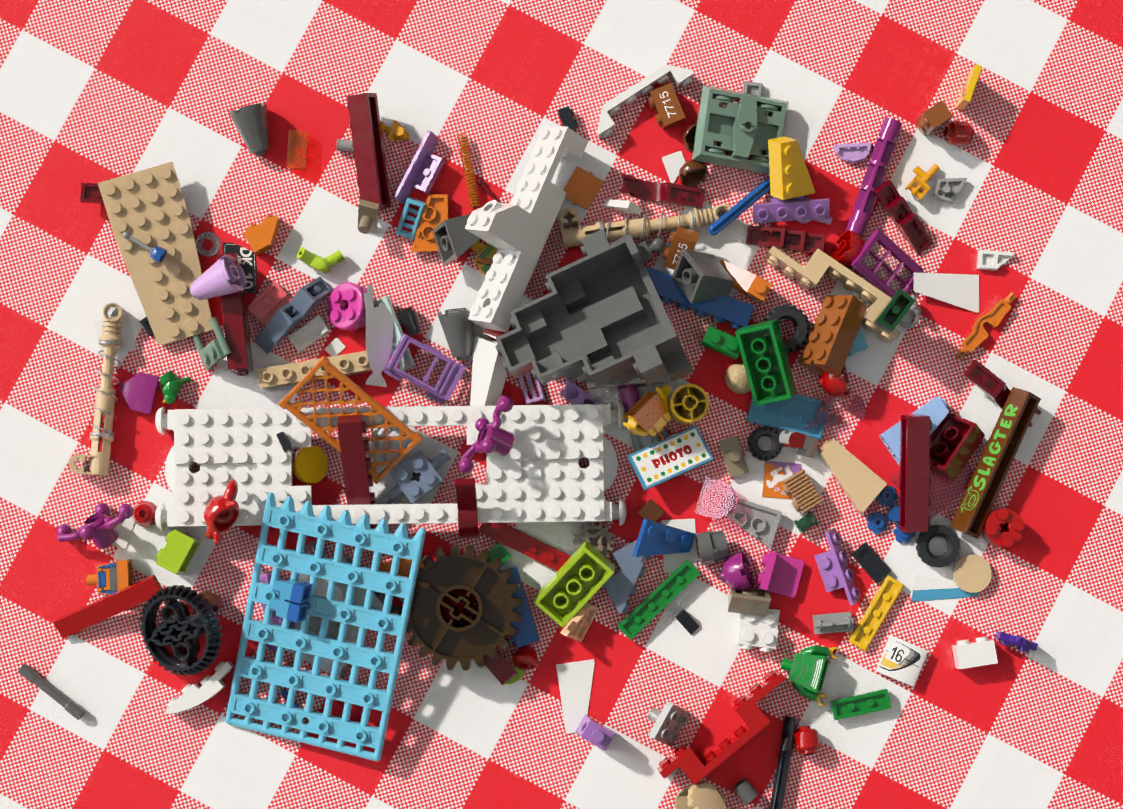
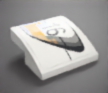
(902, 660)

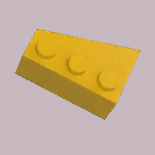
(788, 169)

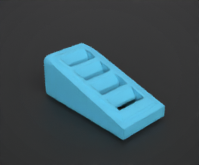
(407, 208)

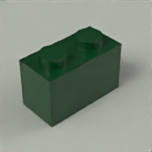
(894, 311)

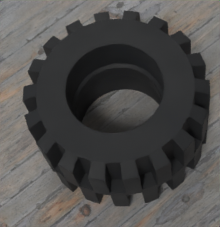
(798, 319)

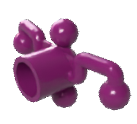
(490, 437)
(97, 526)

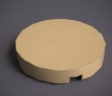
(972, 573)

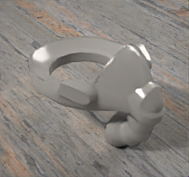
(917, 310)

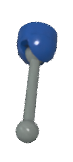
(156, 253)

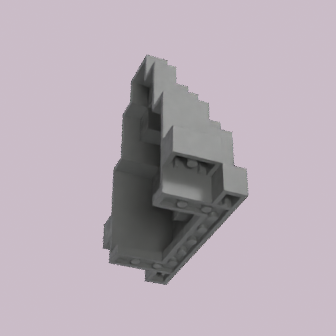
(596, 322)

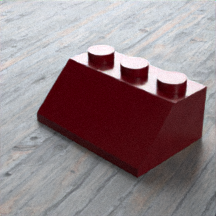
(953, 445)

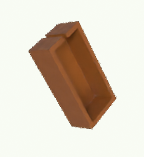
(833, 334)

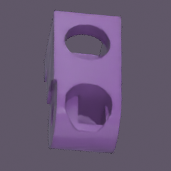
(576, 395)

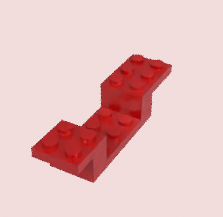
(754, 721)

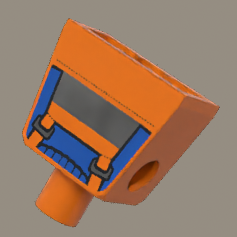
(111, 577)

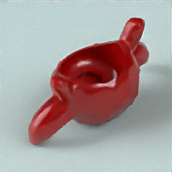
(222, 512)

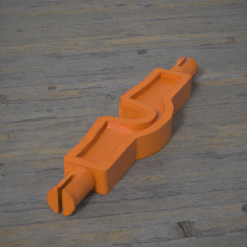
(992, 318)

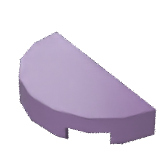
(852, 152)

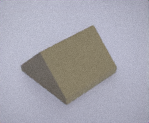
(749, 602)

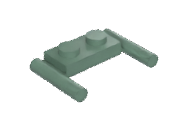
(215, 350)

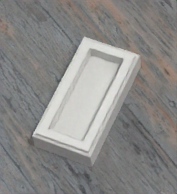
(309, 333)

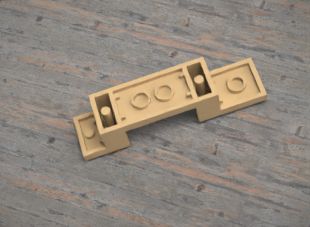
(819, 264)

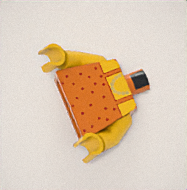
(650, 414)

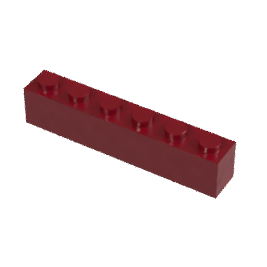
(368, 149)
(355, 460)
(914, 473)

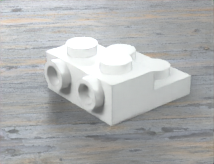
(758, 631)

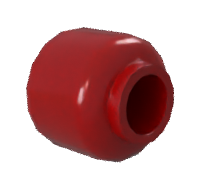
(958, 133)
(807, 740)

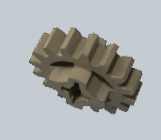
(602, 532)

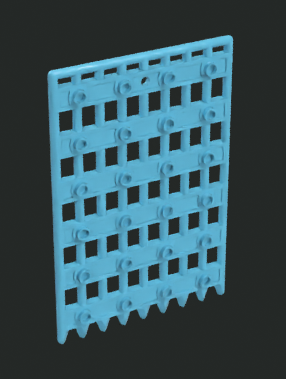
(320, 645)

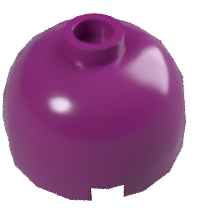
(737, 573)

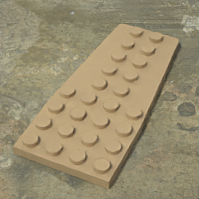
(155, 212)

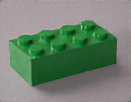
(766, 362)

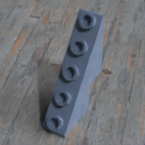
(293, 313)
(622, 583)

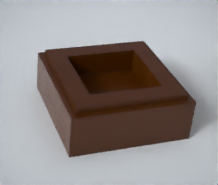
(651, 511)

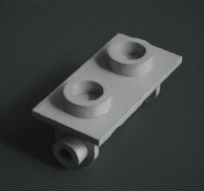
(833, 623)

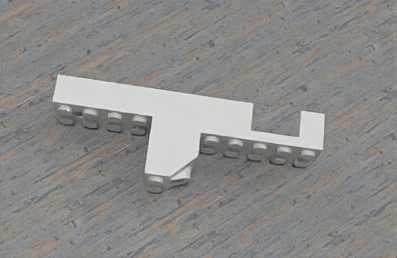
(521, 227)

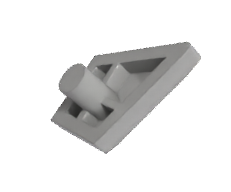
(948, 188)

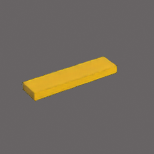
(876, 613)

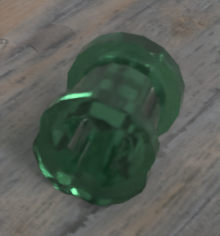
(806, 522)

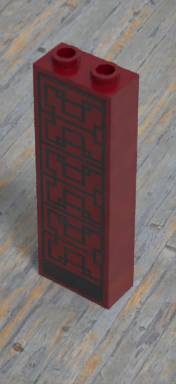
(237, 328)

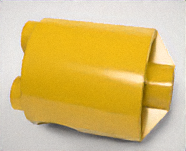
(688, 404)

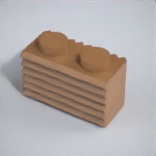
(801, 491)

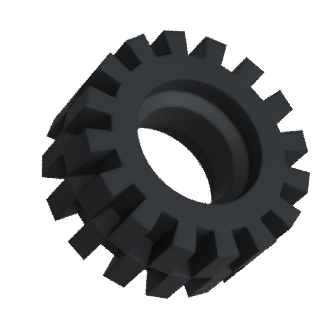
(753, 443)

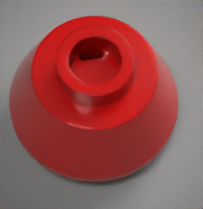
(149, 512)
(525, 657)

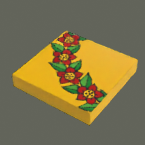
(969, 87)

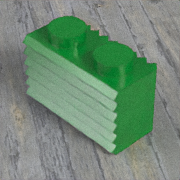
(721, 342)

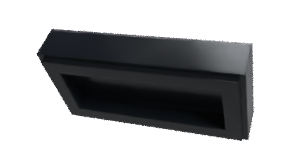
(870, 562)

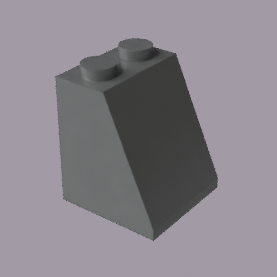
(453, 238)
(701, 276)

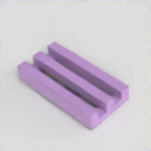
(535, 399)

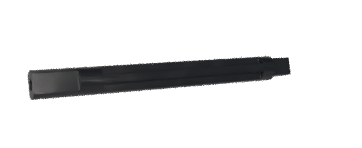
(783, 763)

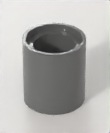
(745, 791)

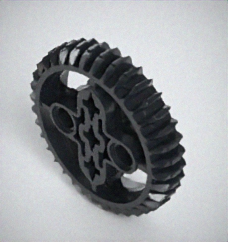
(174, 632)

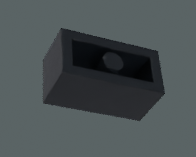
(566, 117)

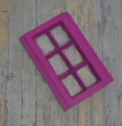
(886, 265)

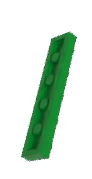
(658, 599)

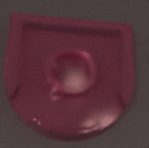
(716, 499)

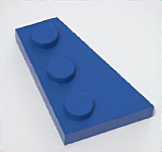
(662, 539)

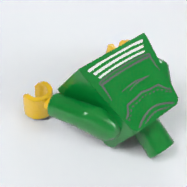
(809, 671)

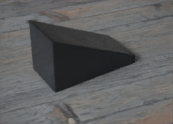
(686, 621)

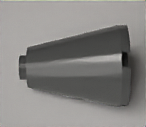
(253, 127)
(458, 331)

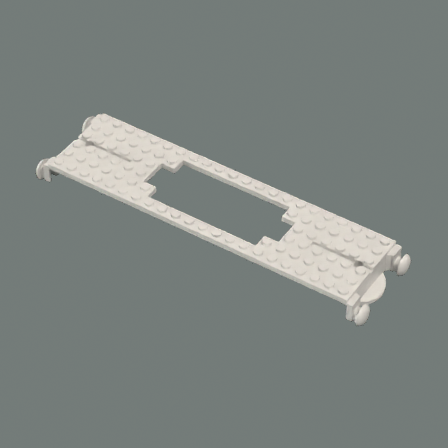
(529, 484)

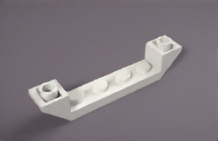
(679, 75)

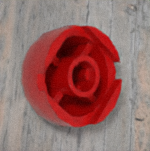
(848, 249)
(835, 384)

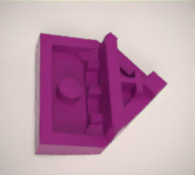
(140, 392)

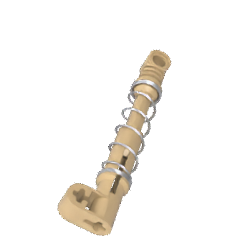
(636, 227)
(105, 398)

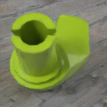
(317, 262)

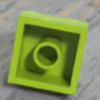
(177, 551)

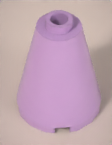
(219, 280)

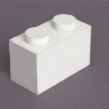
(975, 653)

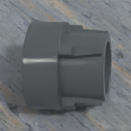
(711, 547)

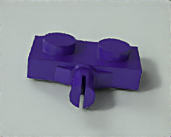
(1007, 640)

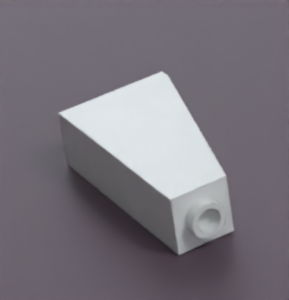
(487, 373)

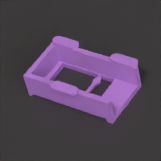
(447, 380)

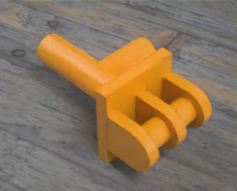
(395, 131)
(919, 186)

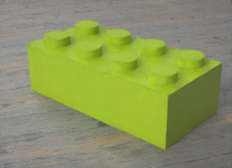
(574, 584)

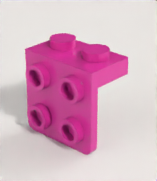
(780, 574)

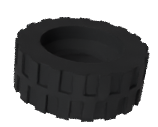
(952, 542)

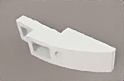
(196, 694)

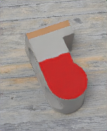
(804, 444)

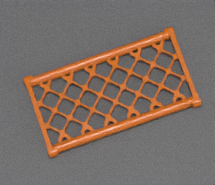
(349, 384)

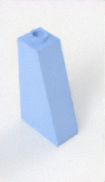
(934, 408)

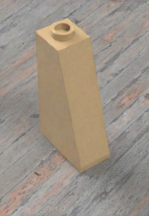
(852, 475)

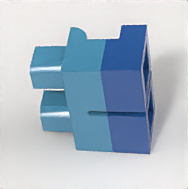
(292, 599)

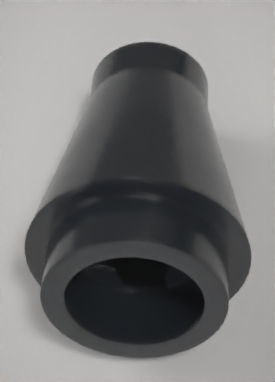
(409, 320)

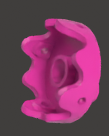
(355, 314)

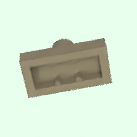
(367, 216)
(733, 456)

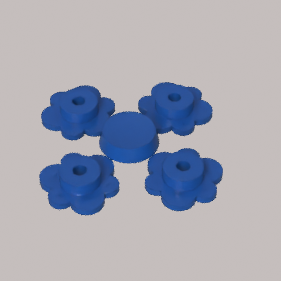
(892, 515)

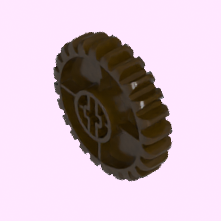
(493, 616)

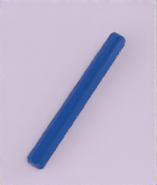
(740, 207)

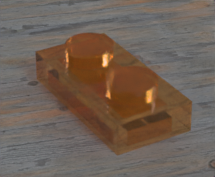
(297, 150)

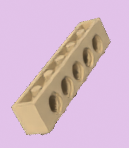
(294, 372)

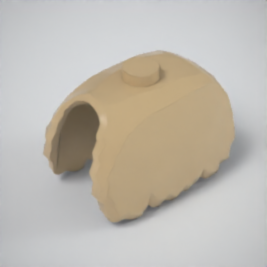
(700, 796)

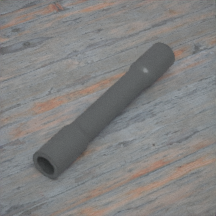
(69, 705)

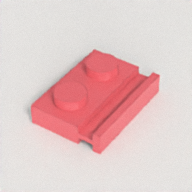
(269, 302)

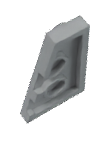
(756, 520)

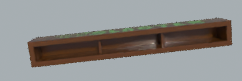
(995, 462)

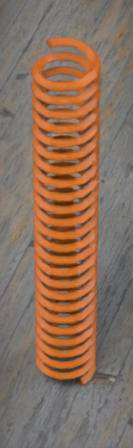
(465, 170)

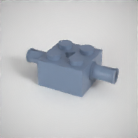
(417, 464)

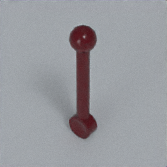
(480, 182)

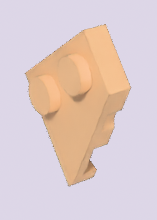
(580, 622)

